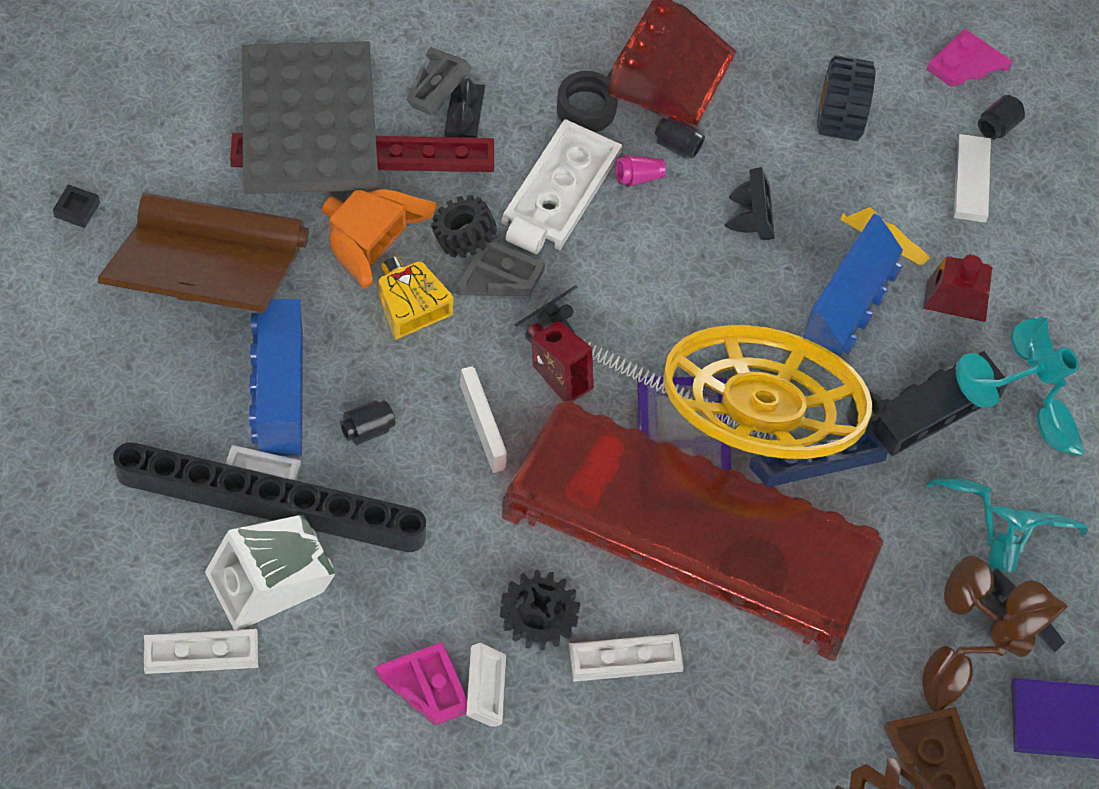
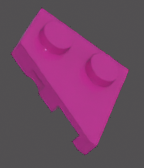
(967, 59)
(426, 683)

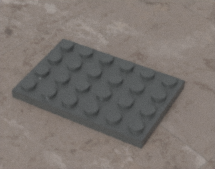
(308, 118)

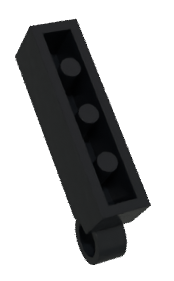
(920, 409)

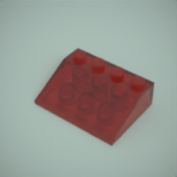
(671, 63)

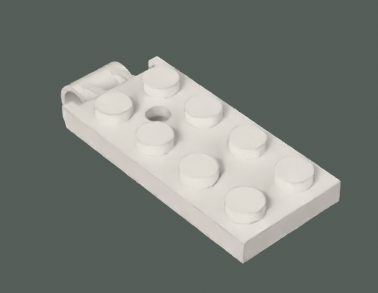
(566, 178)

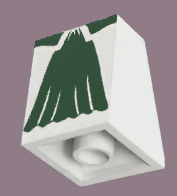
(268, 569)

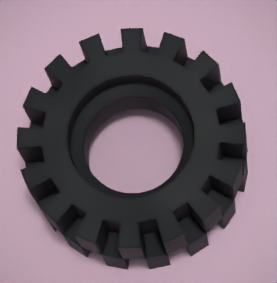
(457, 214)

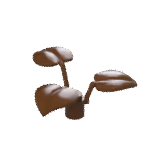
(1029, 611)

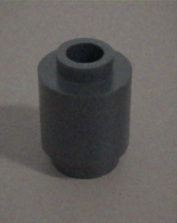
(1001, 117)
(679, 137)
(367, 421)

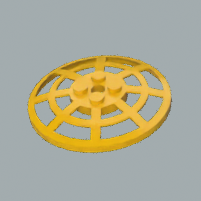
(748, 391)

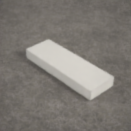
(972, 178)
(483, 419)
(200, 651)
(625, 657)

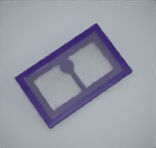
(664, 423)

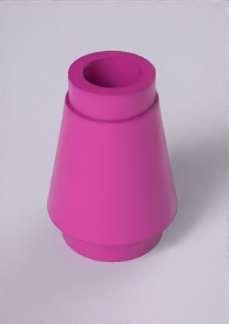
(638, 169)

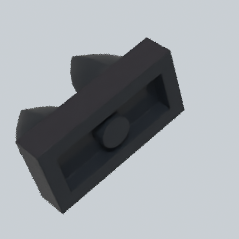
(465, 110)
(759, 216)

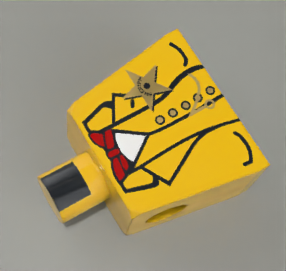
(412, 297)

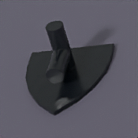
(554, 312)

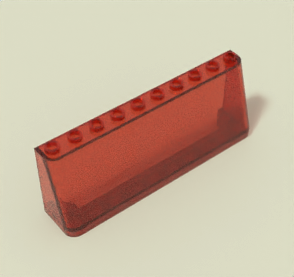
(695, 524)

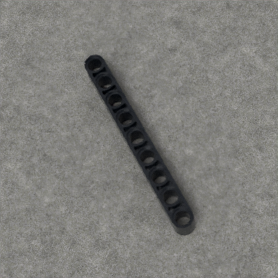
(257, 485)

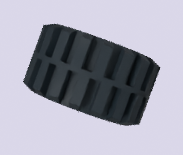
(846, 98)

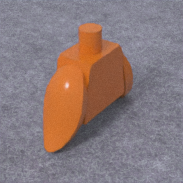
(368, 225)

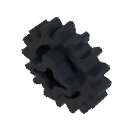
(535, 624)

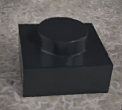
(76, 206)

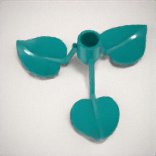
(1031, 343)
(1005, 547)

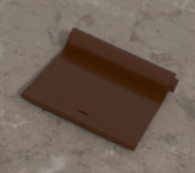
(206, 253)

